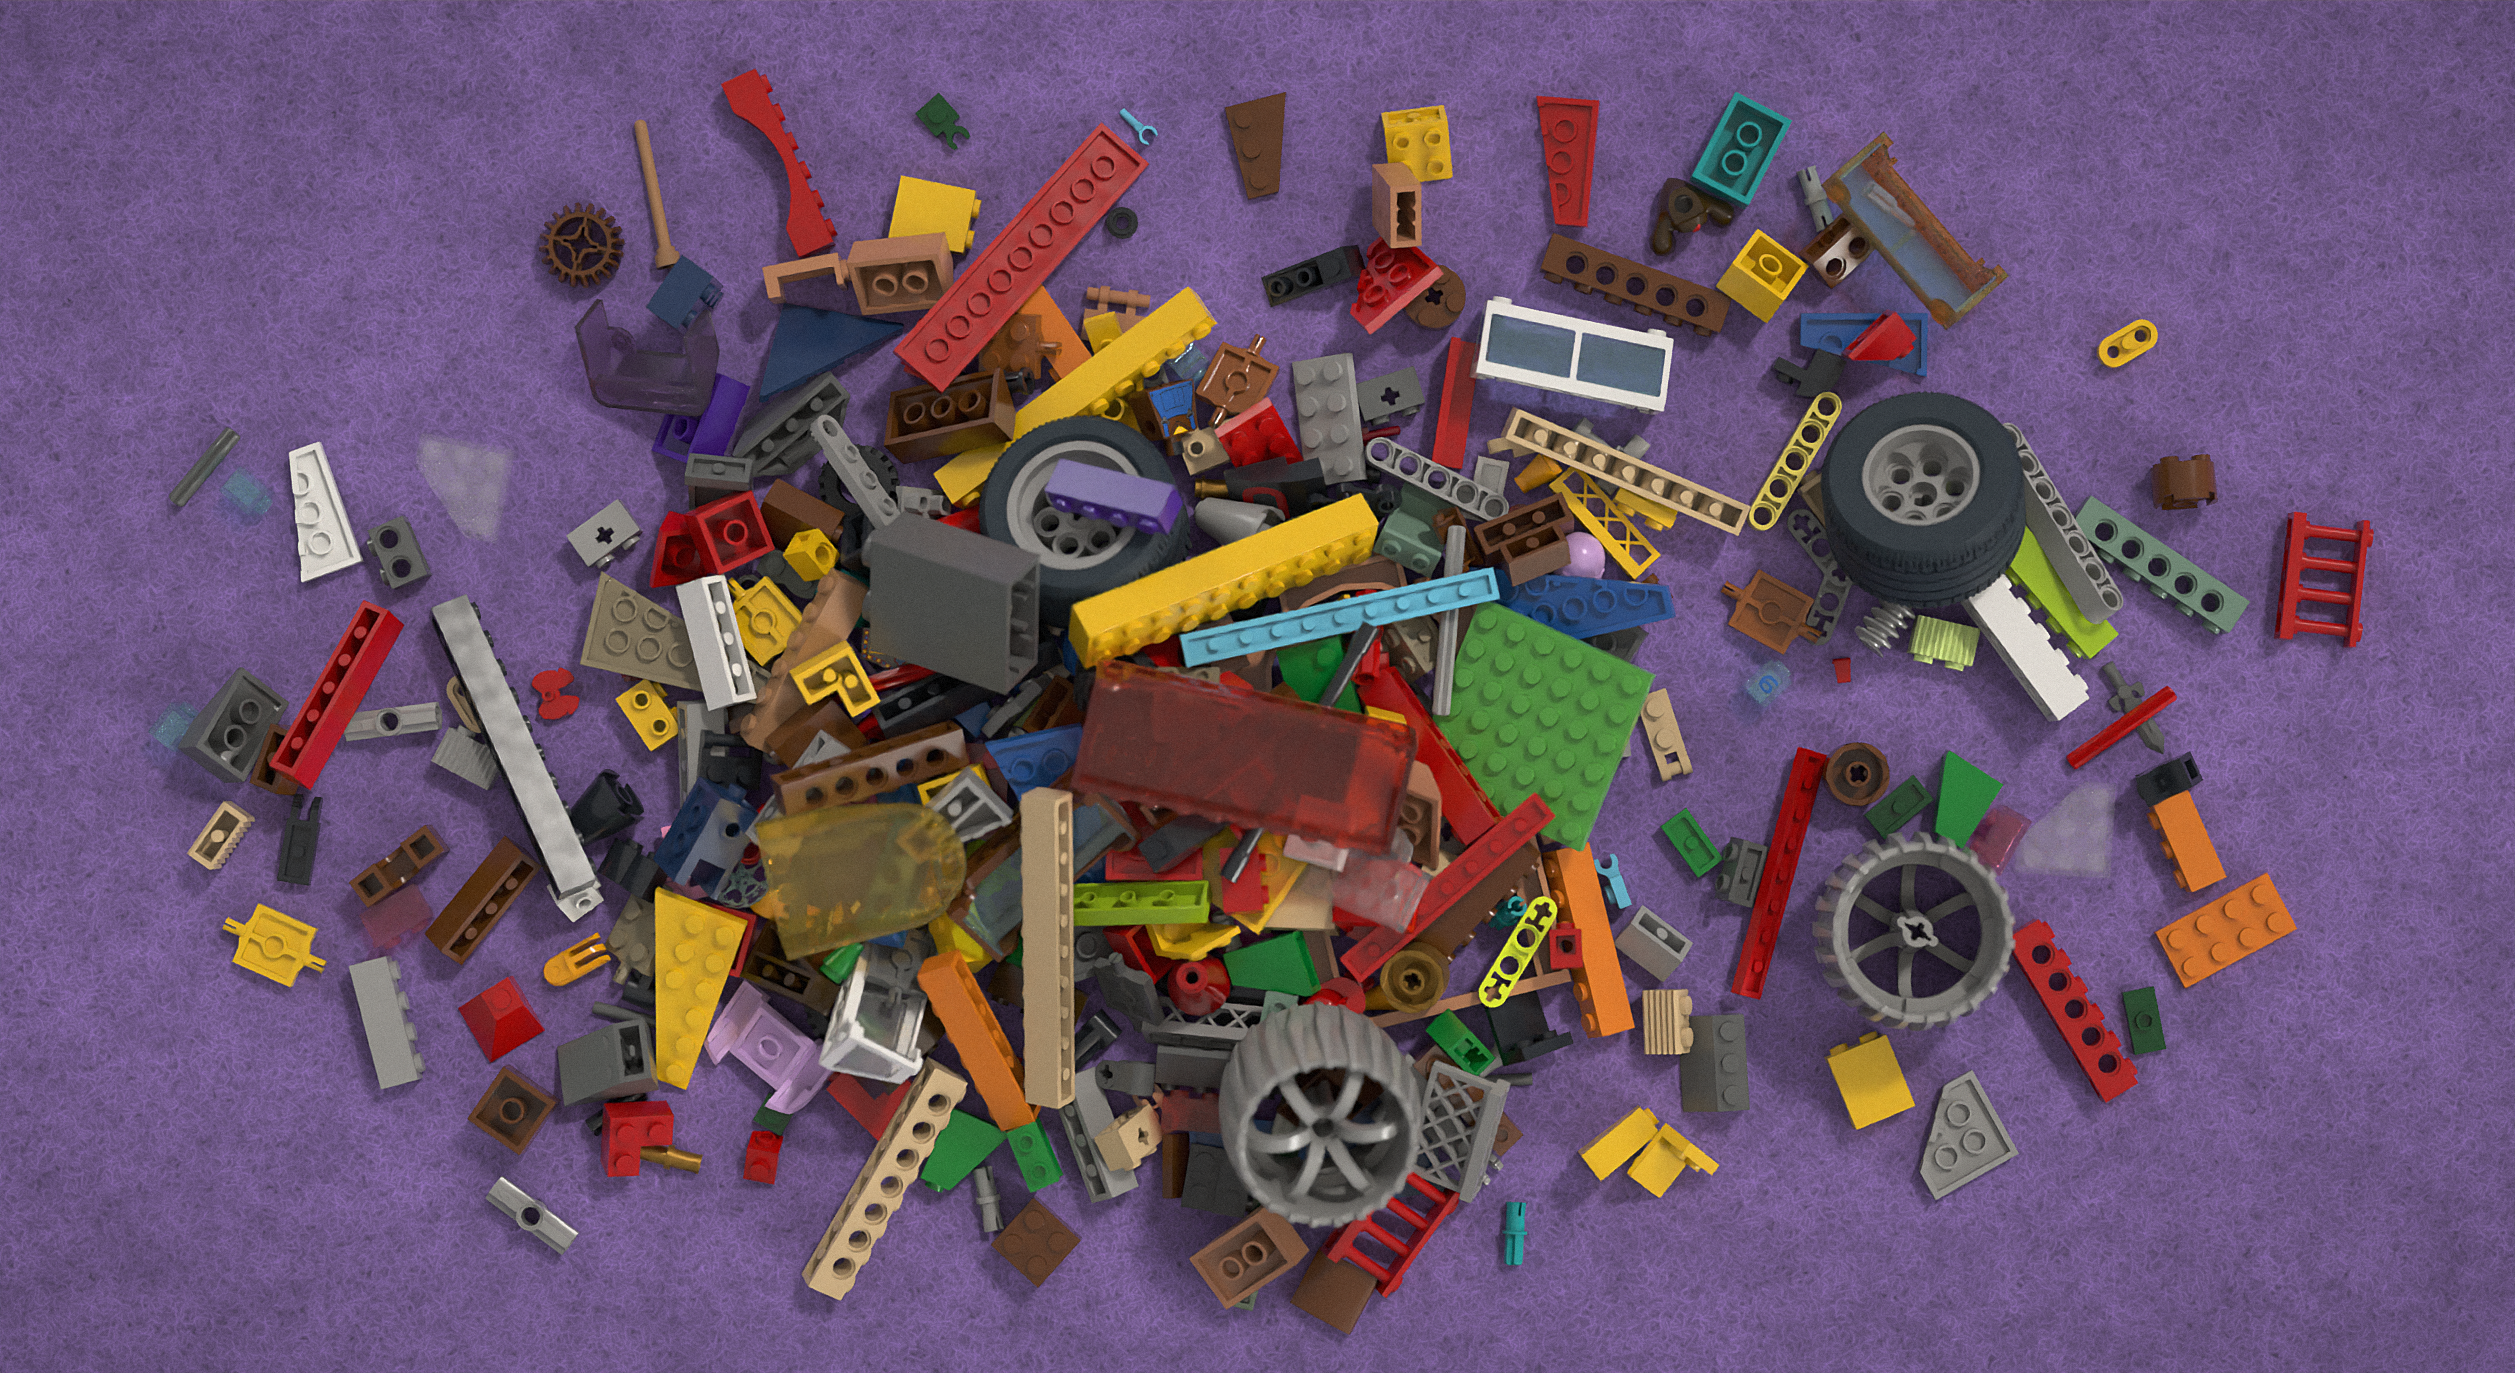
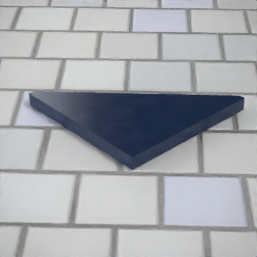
(816, 342)

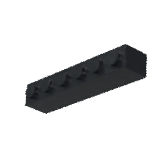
(944, 697)

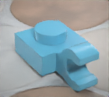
(1616, 890)

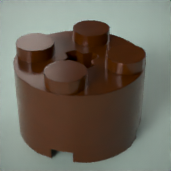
(1450, 306)
(2183, 483)
(1873, 770)

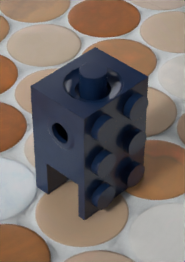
(707, 836)

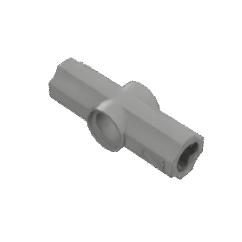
(410, 720)
(514, 1203)

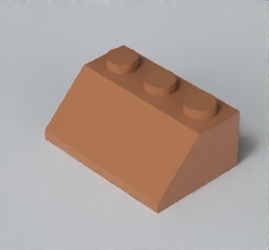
(900, 272)
(1422, 816)

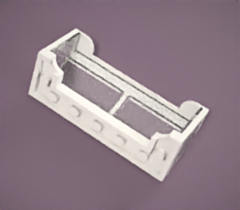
(867, 1035)

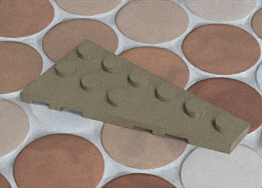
(644, 640)

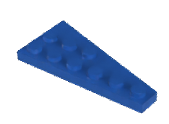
(1037, 762)

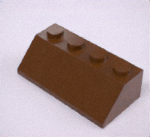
(965, 417)

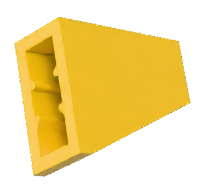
(1619, 1141)

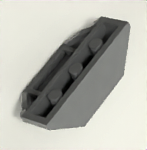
(781, 434)

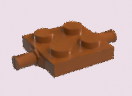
(1018, 346)
(1236, 380)
(1771, 612)

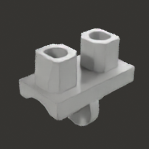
(922, 502)

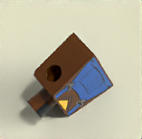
(1166, 413)

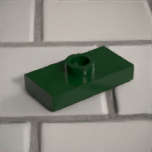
(2143, 1020)

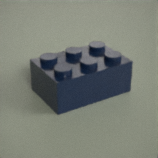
(685, 295)

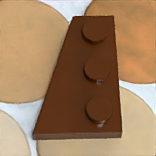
(1258, 140)

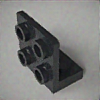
(1523, 1030)

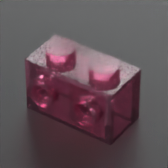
(2000, 838)

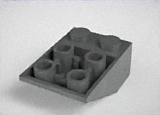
(608, 1064)

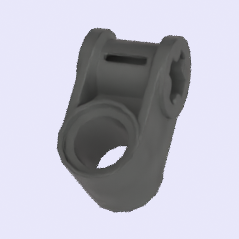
(1126, 1076)

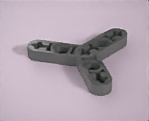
(1826, 565)

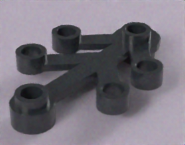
(1381, 500)

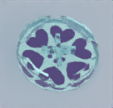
(745, 886)

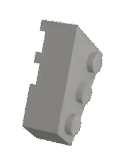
(970, 806)

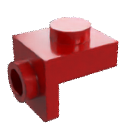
(762, 1157)

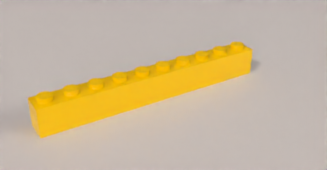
(1089, 387)

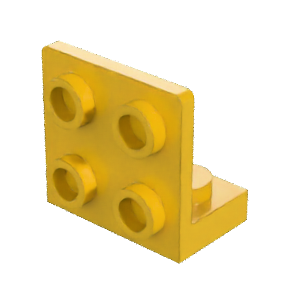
(1419, 141)
(1189, 939)
(1665, 1160)

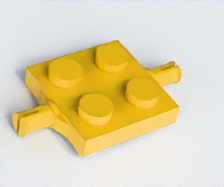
(764, 618)
(275, 945)

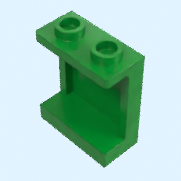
(1035, 1155)

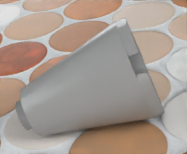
(1234, 520)

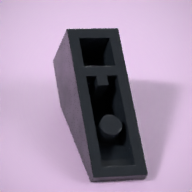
(1179, 840)

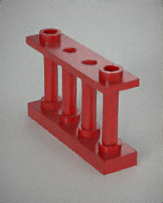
(2296, 560)
(1340, 1241)

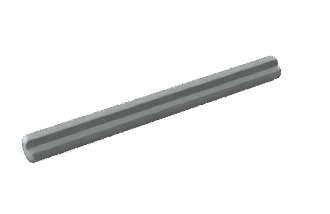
(1448, 626)

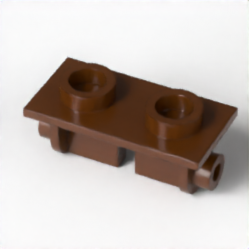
(1447, 518)

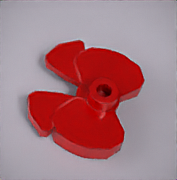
(554, 705)

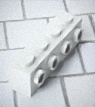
(716, 642)

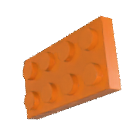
(2225, 930)

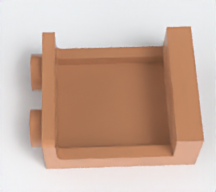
(803, 269)

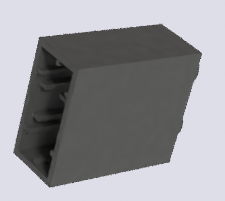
(952, 601)

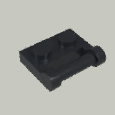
(729, 769)

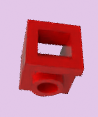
(1561, 959)

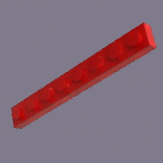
(1778, 873)
(1453, 883)

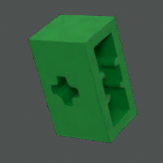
(1460, 1043)

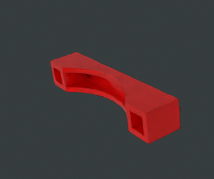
(805, 223)

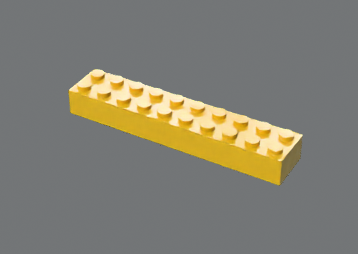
(1222, 581)

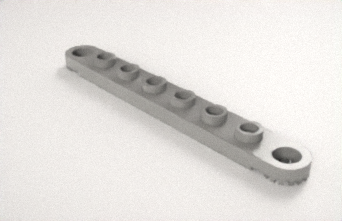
(854, 472)

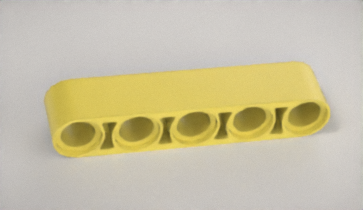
(1804, 450)

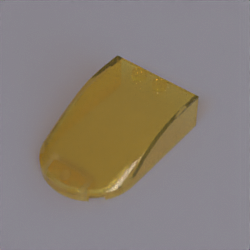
(858, 872)

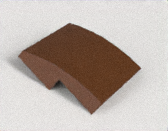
(1335, 1291)

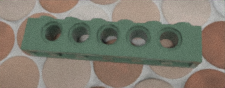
(2228, 603)

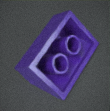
(708, 432)

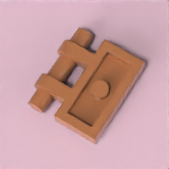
(1105, 295)

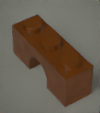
(400, 866)

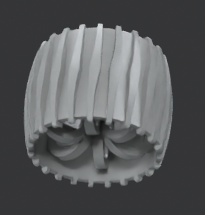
(1904, 1009)
(1349, 1181)

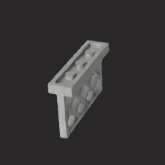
(1483, 1132)

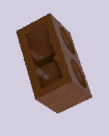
(1836, 251)

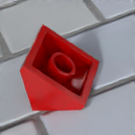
(675, 554)

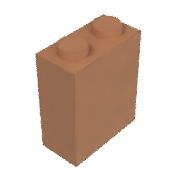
(1396, 205)

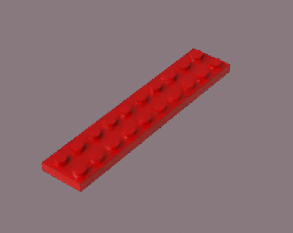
(1020, 258)

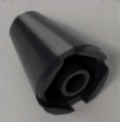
(605, 808)

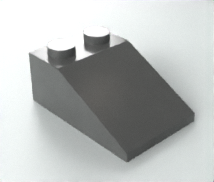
(233, 727)

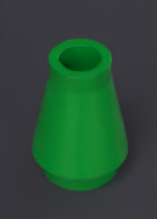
(841, 961)

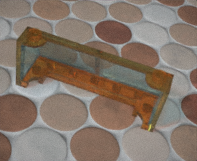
(1921, 255)

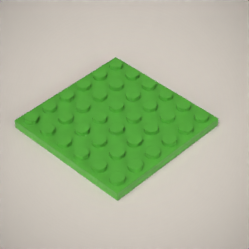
(1541, 717)

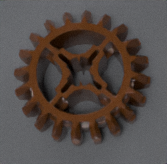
(579, 259)

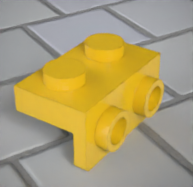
(1656, 514)

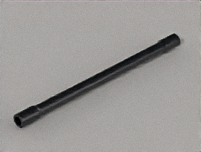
(1357, 650)

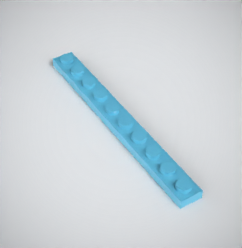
(1339, 617)

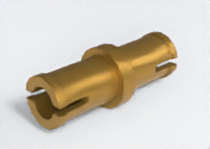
(671, 1157)

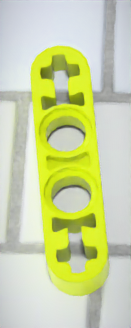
(1513, 949)

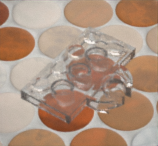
(1373, 886)

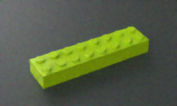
(1141, 903)

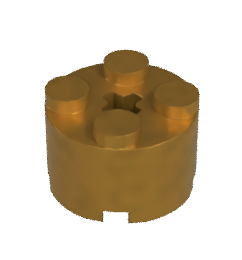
(1432, 975)

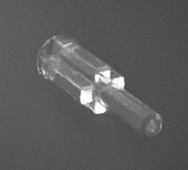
(1885, 202)

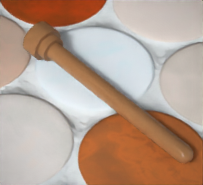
(666, 254)

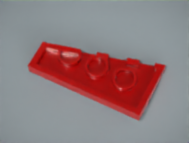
(1569, 140)

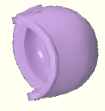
(1586, 556)

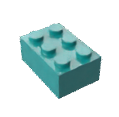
(1740, 150)

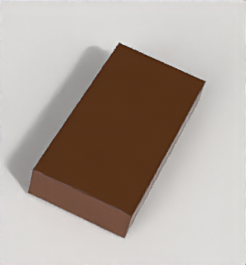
(1174, 1164)

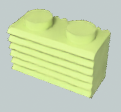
(1943, 642)

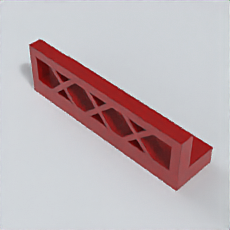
(1454, 406)

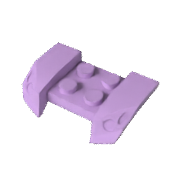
(769, 1048)

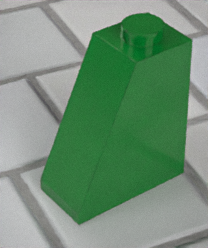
(1961, 798)
(1274, 965)
(960, 1149)

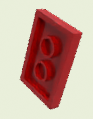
(1257, 436)

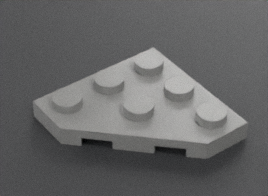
(1963, 1137)

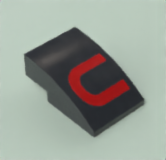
(1277, 484)

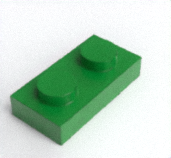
(1691, 842)

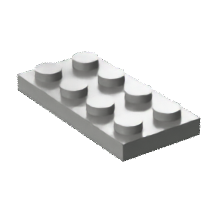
(1330, 416)

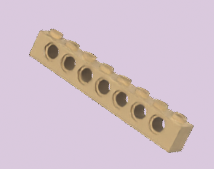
(1625, 471)
(883, 1162)

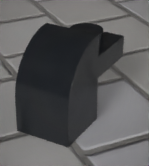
(1818, 377)
(2168, 779)

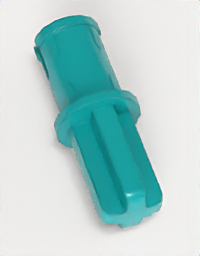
(1508, 913)
(1514, 1233)

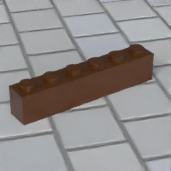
(1458, 921)

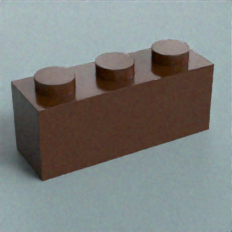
(1522, 520)

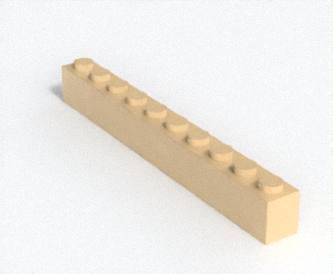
(1048, 947)

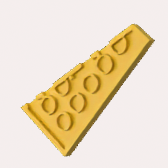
(692, 965)

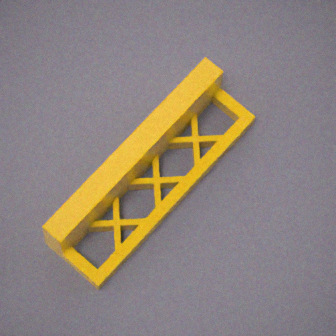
(1594, 527)

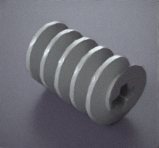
(1883, 625)

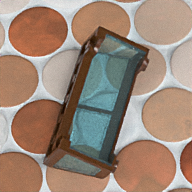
(993, 884)

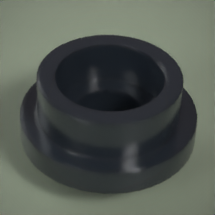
(1119, 213)

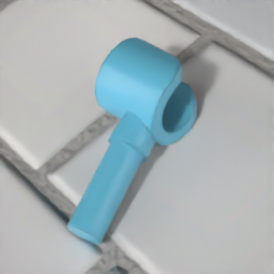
(1137, 126)

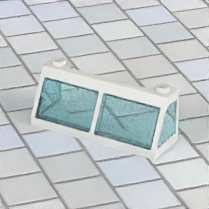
(1573, 356)

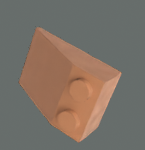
(1249, 1255)

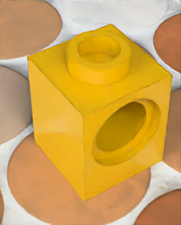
(811, 554)

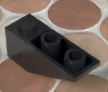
(1314, 275)

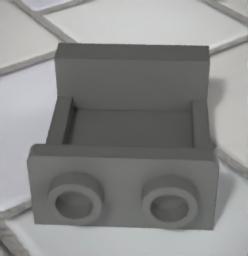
(716, 476)

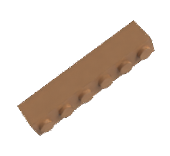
(822, 626)

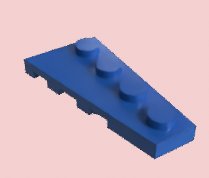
(1837, 330)

